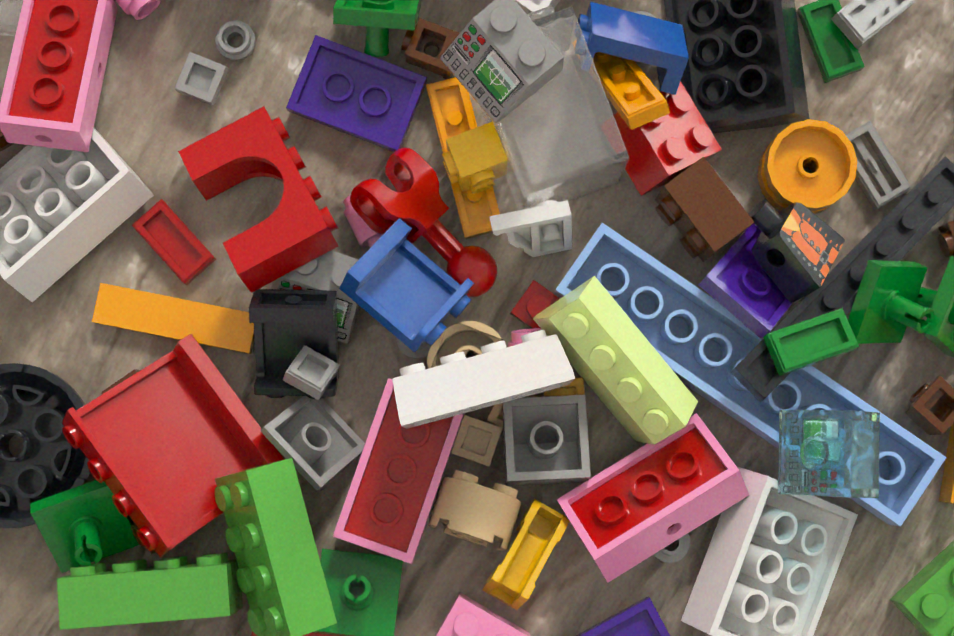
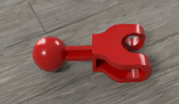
(420, 207)

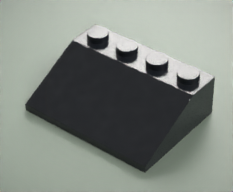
(742, 62)

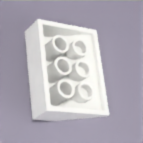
(60, 209)
(481, 380)
(769, 563)

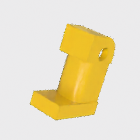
(536, 537)

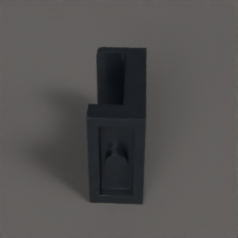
(283, 326)

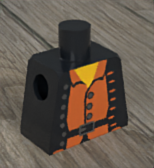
(794, 248)

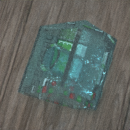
(829, 453)

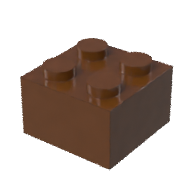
(702, 210)

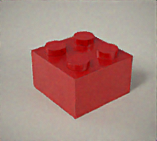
(668, 144)

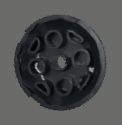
(34, 408)

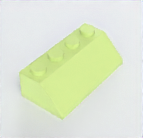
(618, 363)

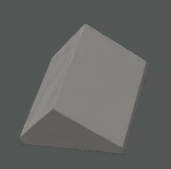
(314, 440)

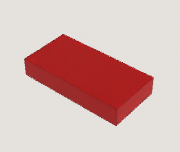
(173, 242)

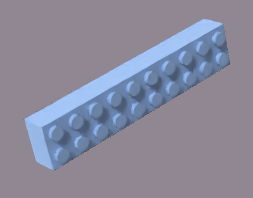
(707, 342)

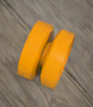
(809, 145)

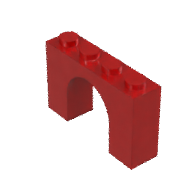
(296, 228)

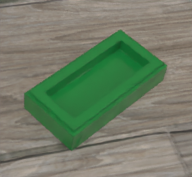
(830, 46)
(810, 341)

